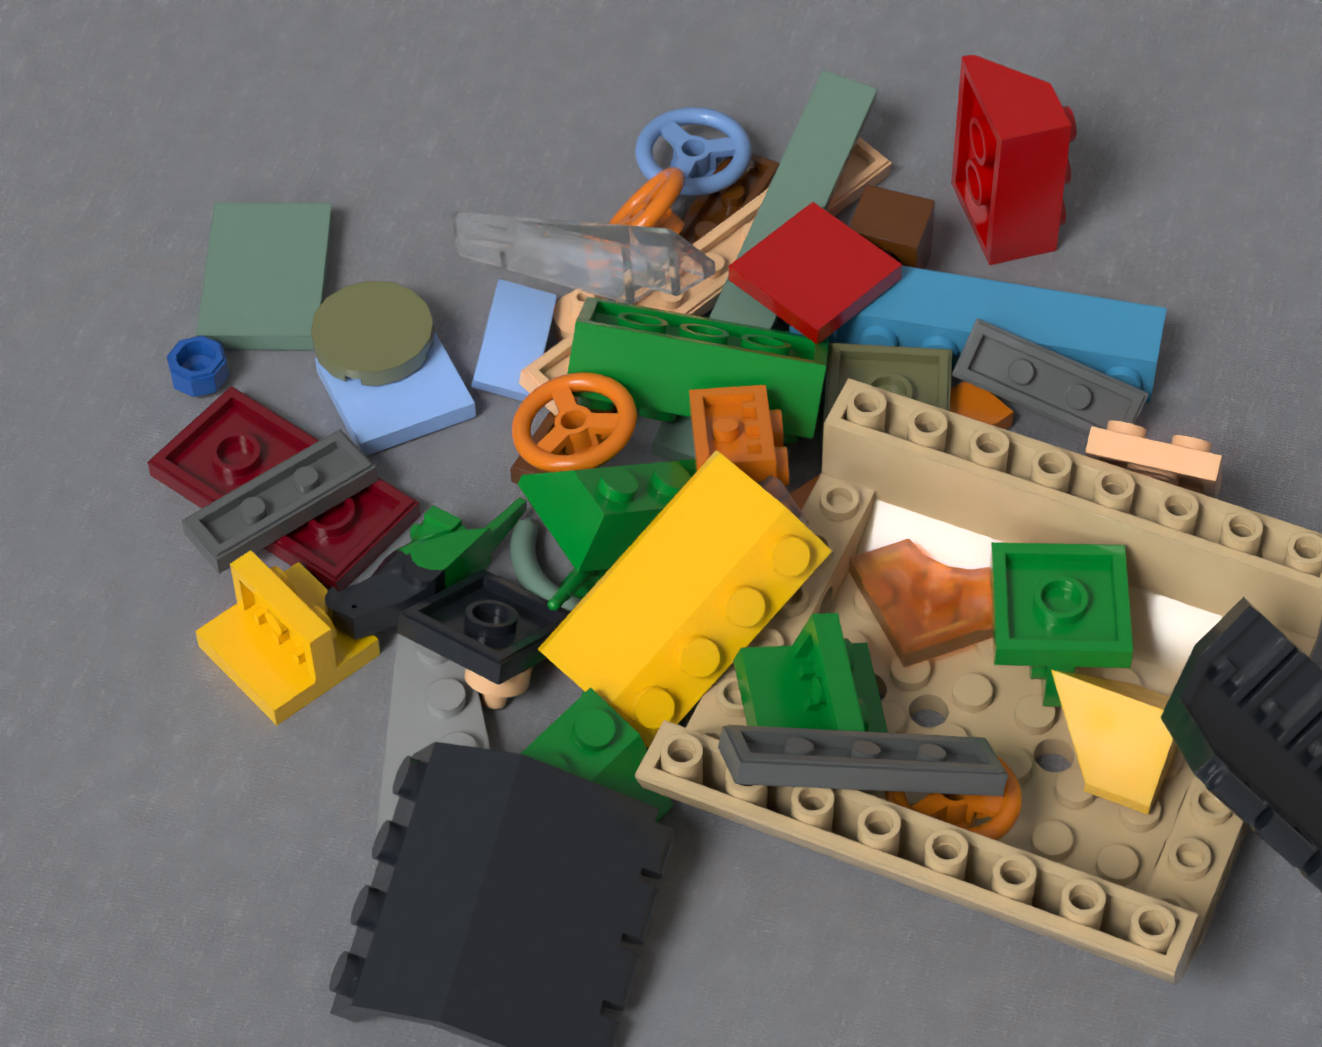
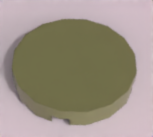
(372, 332)

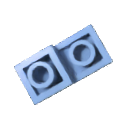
(512, 338)

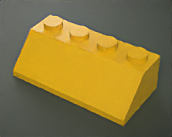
(685, 597)

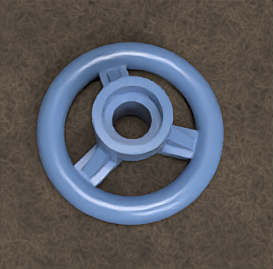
(694, 153)

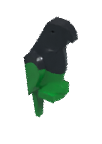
(434, 559)

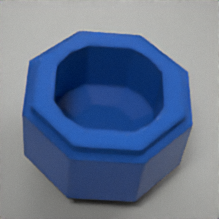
(198, 366)

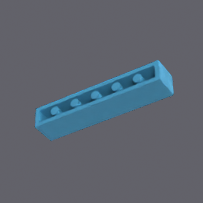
(942, 307)

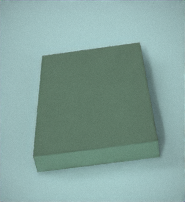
(265, 274)

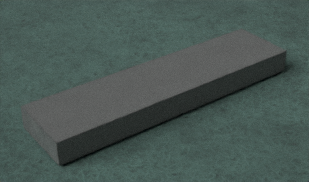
(861, 760)

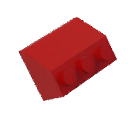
(1011, 159)

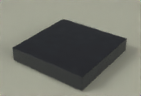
(483, 625)

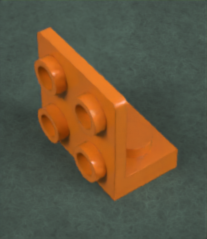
(740, 428)

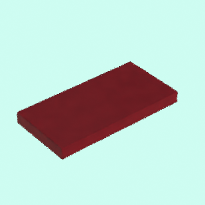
(244, 439)

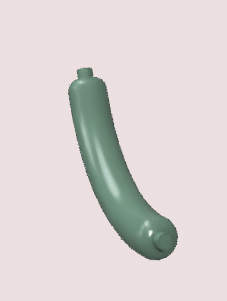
(526, 564)

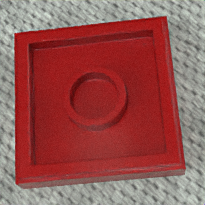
(815, 272)

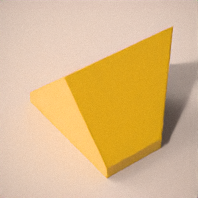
(1117, 737)

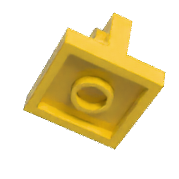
(280, 639)

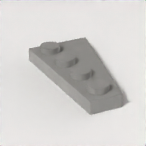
(426, 706)

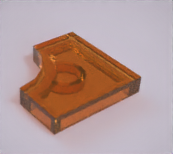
(923, 603)

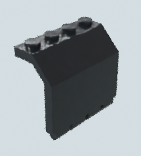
(1254, 731)
(503, 902)

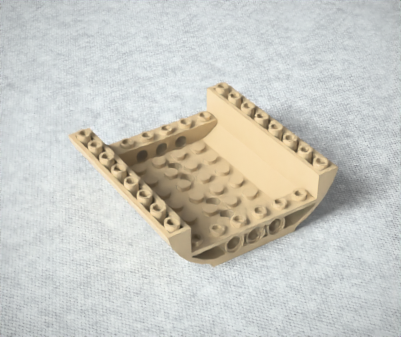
(1073, 861)

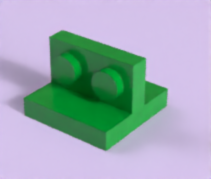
(1059, 609)
(813, 683)

